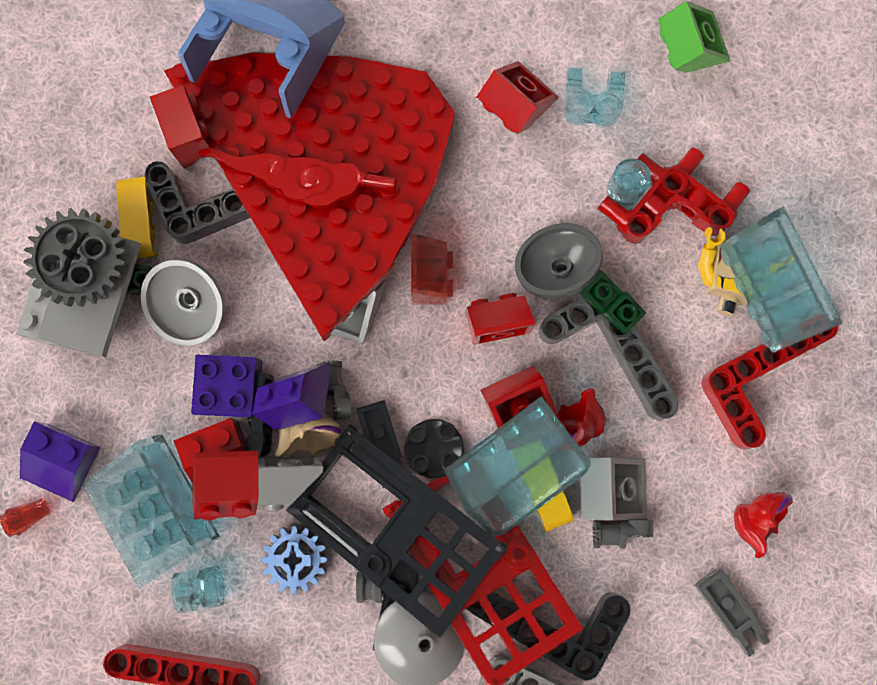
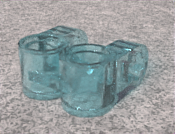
(611, 98)

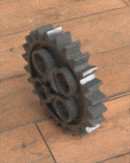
(50, 247)

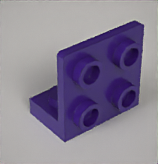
(224, 385)

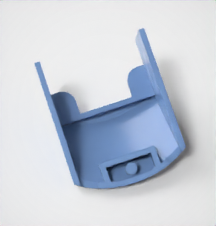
(304, 26)

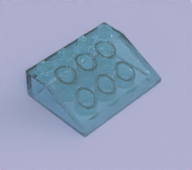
(779, 281)
(149, 509)

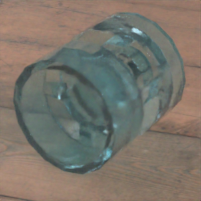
(628, 182)
(193, 589)

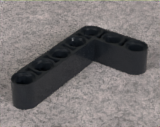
(193, 215)
(573, 649)

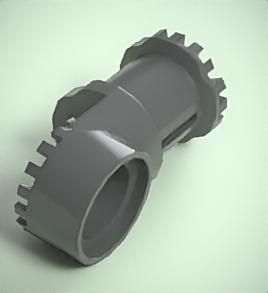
(340, 397)
(617, 533)

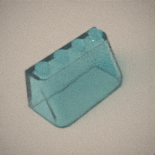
(517, 469)

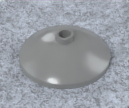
(169, 306)
(398, 649)

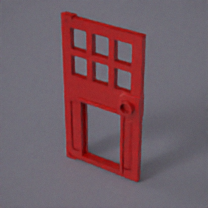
(517, 560)

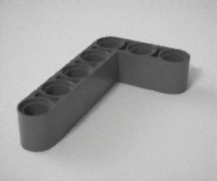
(619, 345)

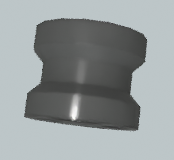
(367, 590)

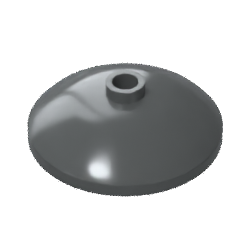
(557, 249)

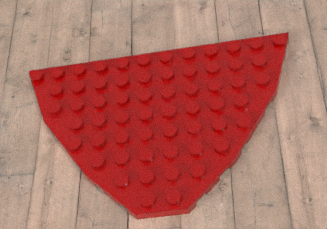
(354, 113)

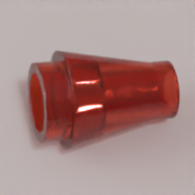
(22, 517)

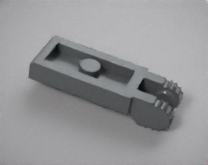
(731, 609)

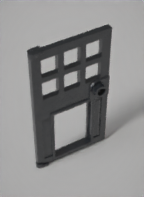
(392, 544)

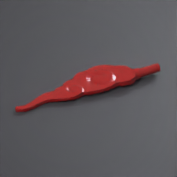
(304, 178)

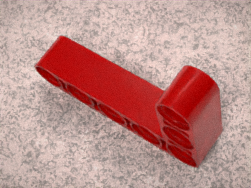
(733, 380)
(167, 672)

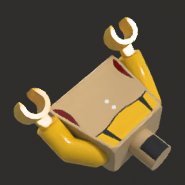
(719, 276)

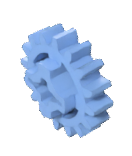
(295, 544)

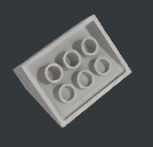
(77, 327)

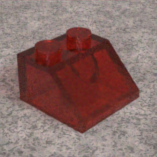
(429, 271)

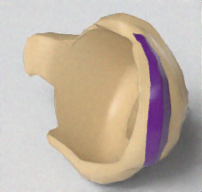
(308, 436)

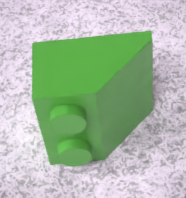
(692, 38)

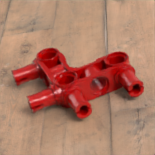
(689, 198)

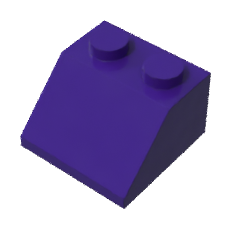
(293, 398)
(56, 460)

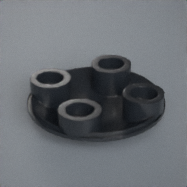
(433, 447)

